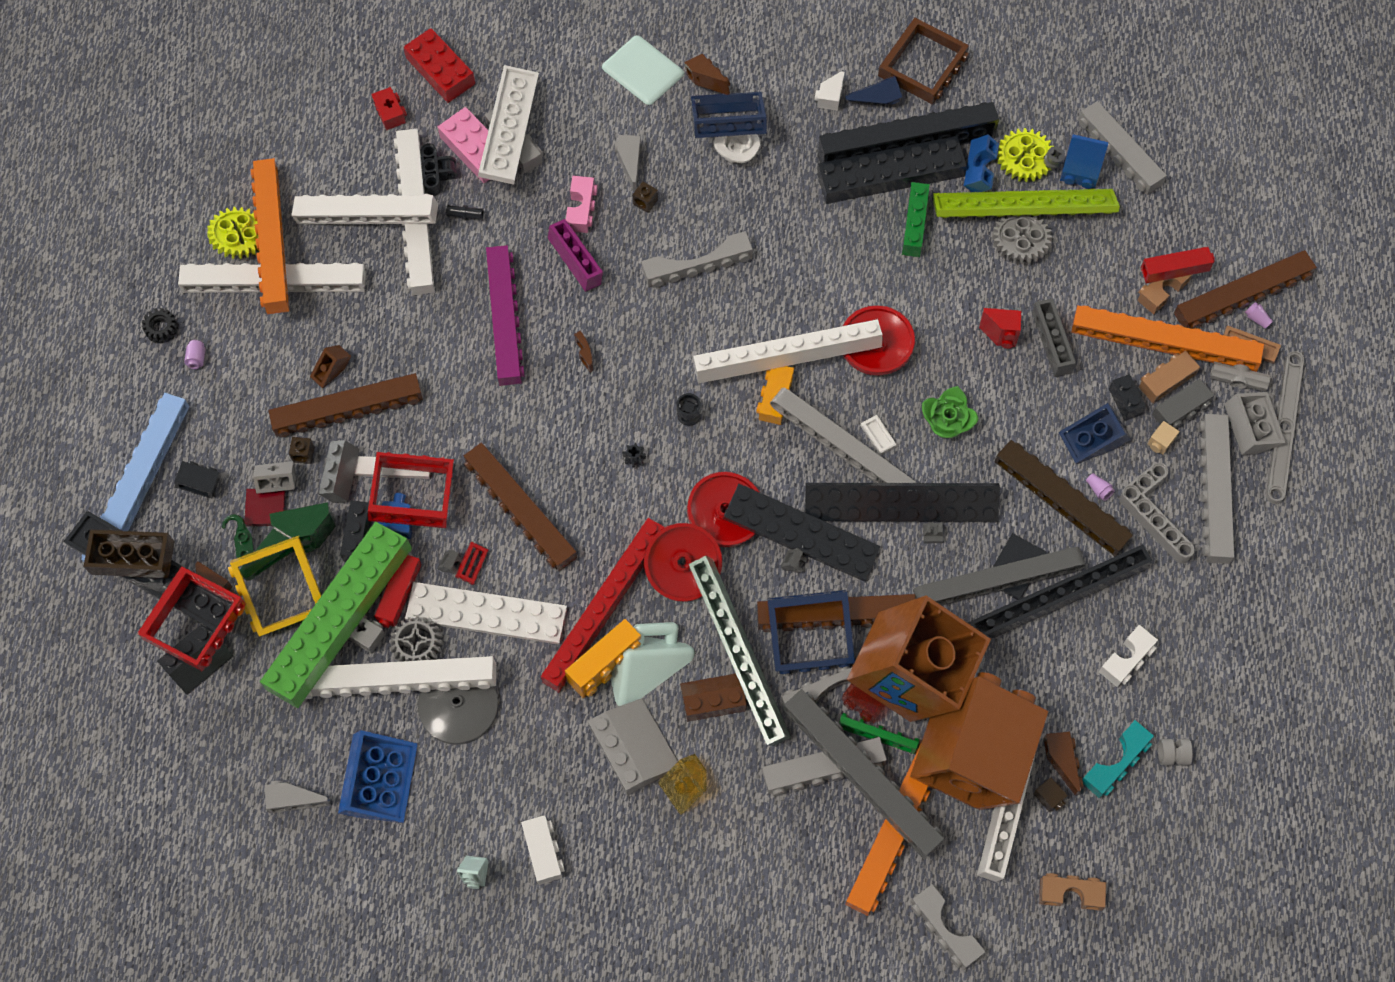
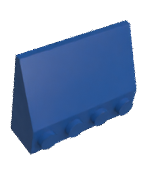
(377, 777)

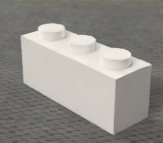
(542, 849)

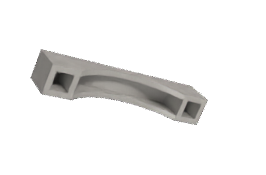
(663, 270)
(820, 687)

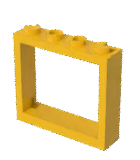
(242, 589)

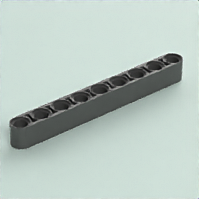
(1003, 576)

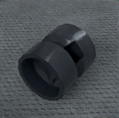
(688, 409)

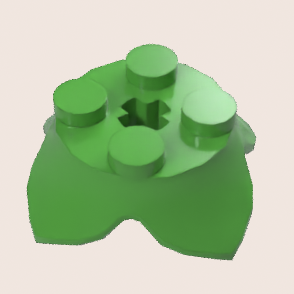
(952, 403)

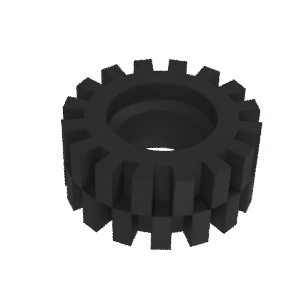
(153, 318)

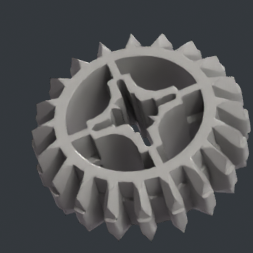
(415, 626)

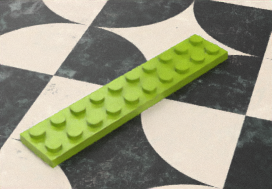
(1025, 203)

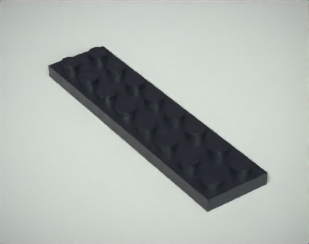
(801, 531)

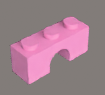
(582, 190)

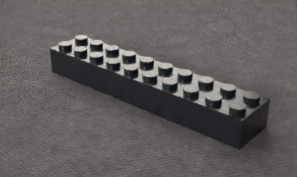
(965, 123)

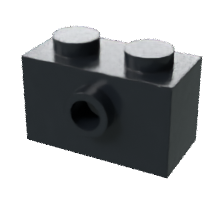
(1127, 397)
(197, 479)

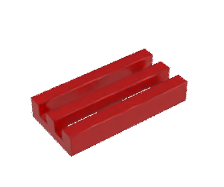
(465, 578)

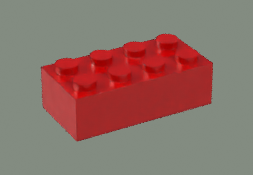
(439, 65)

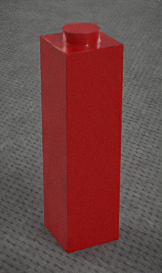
(1177, 264)
(397, 592)

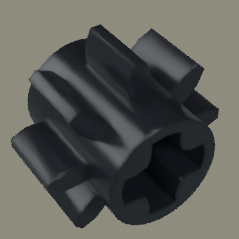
(638, 457)

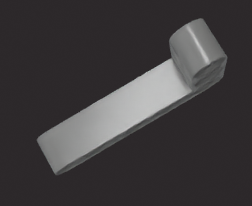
(1154, 514)

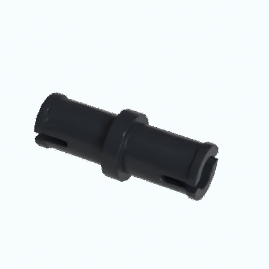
(465, 212)

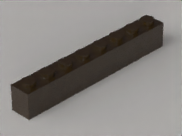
(1063, 498)

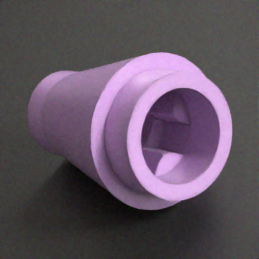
(1258, 315)
(1100, 487)

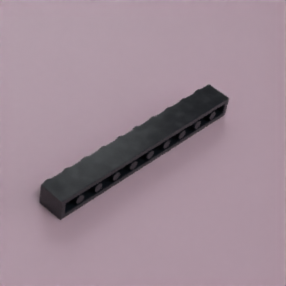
(1063, 592)

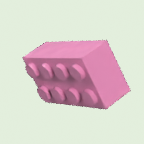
(466, 138)

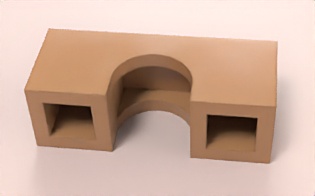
(1154, 297)
(1090, 891)

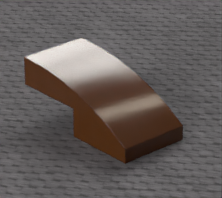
(585, 352)

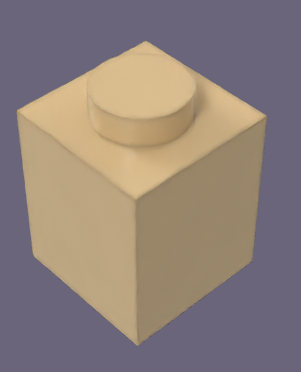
(1163, 438)

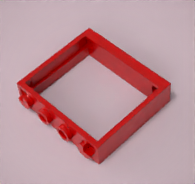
(409, 515)
(169, 600)

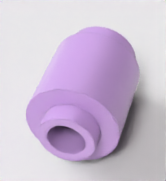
(195, 354)

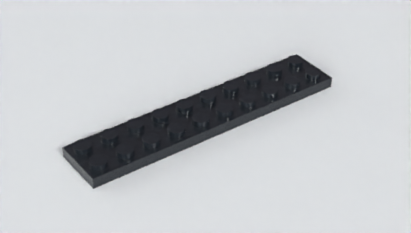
(903, 502)
(194, 602)

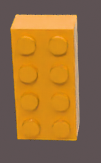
(599, 661)

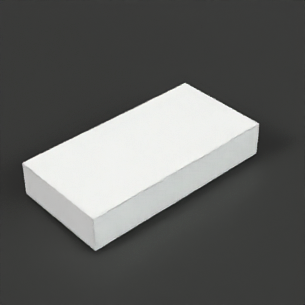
(878, 435)

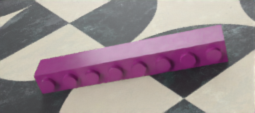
(503, 315)

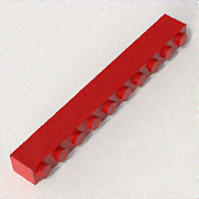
(600, 607)

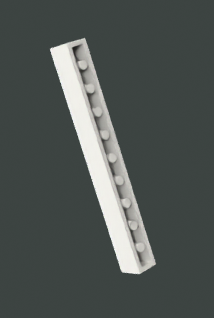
(416, 235)
(245, 278)
(788, 351)
(406, 677)

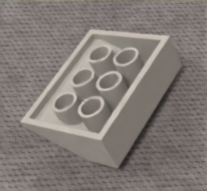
(632, 745)

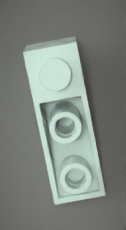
(473, 871)

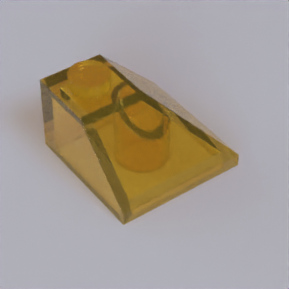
(685, 783)

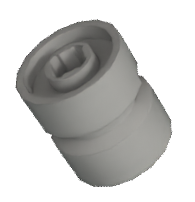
(1177, 751)

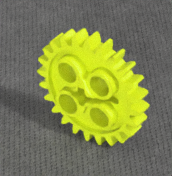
(1014, 145)
(228, 239)

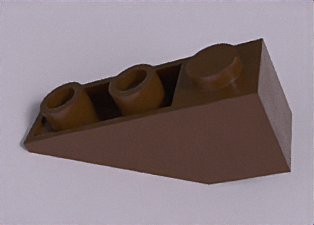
(704, 74)
(1060, 753)

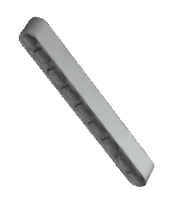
(837, 439)

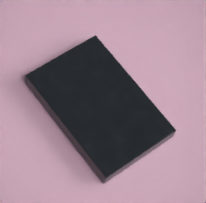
(1016, 550)

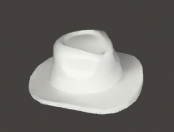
(737, 148)

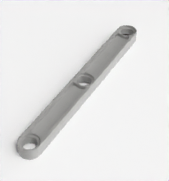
(1286, 414)

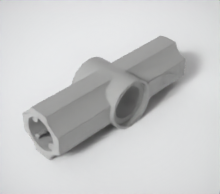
(1240, 376)

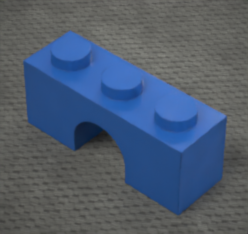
(977, 176)

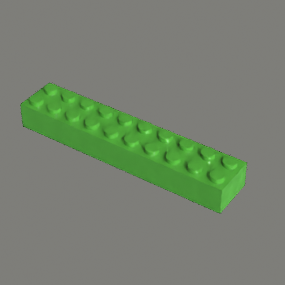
(336, 615)

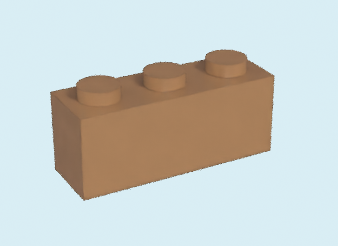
(1168, 376)

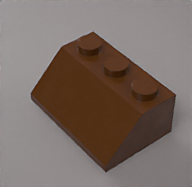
(713, 697)

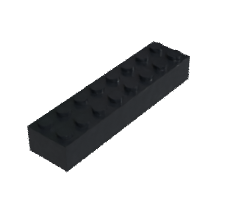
(891, 169)

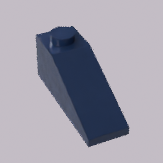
(881, 92)

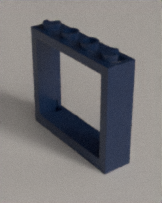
(730, 124)
(823, 664)

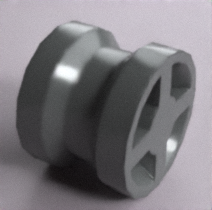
(1051, 161)

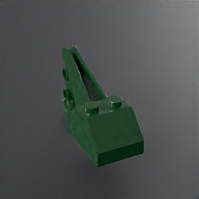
(310, 523)

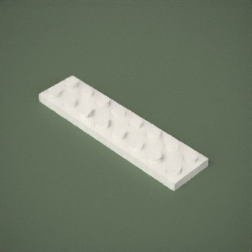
(508, 125)
(487, 613)

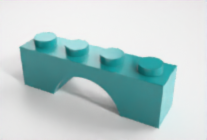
(1133, 741)

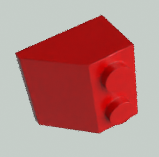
(1001, 326)

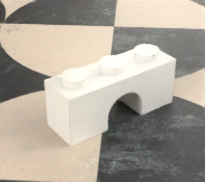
(1140, 644)

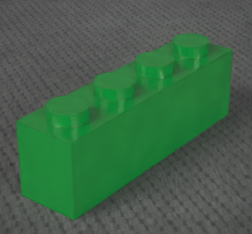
(915, 219)

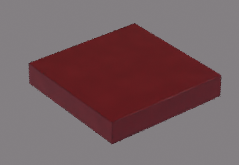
(260, 505)

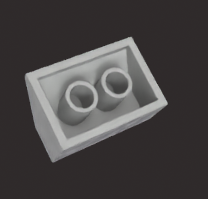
(1254, 422)

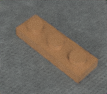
(1270, 348)

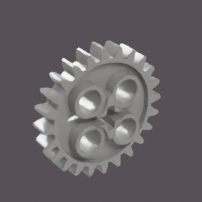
(1022, 238)

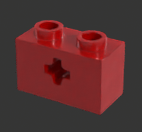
(388, 108)

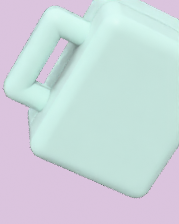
(643, 70)
(650, 663)

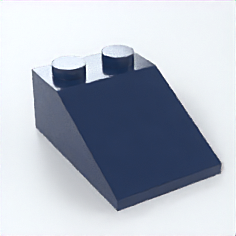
(1094, 434)

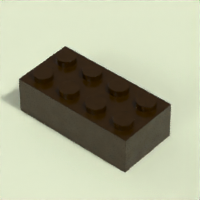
(129, 553)

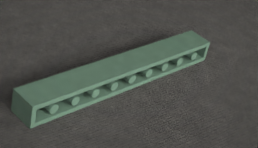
(739, 651)

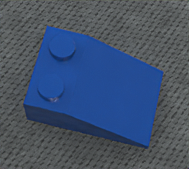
(1083, 161)

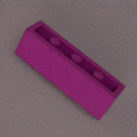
(575, 255)

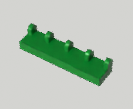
(871, 732)

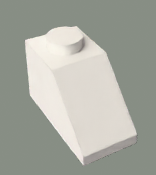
(830, 92)

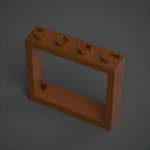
(911, 85)

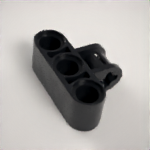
(440, 169)

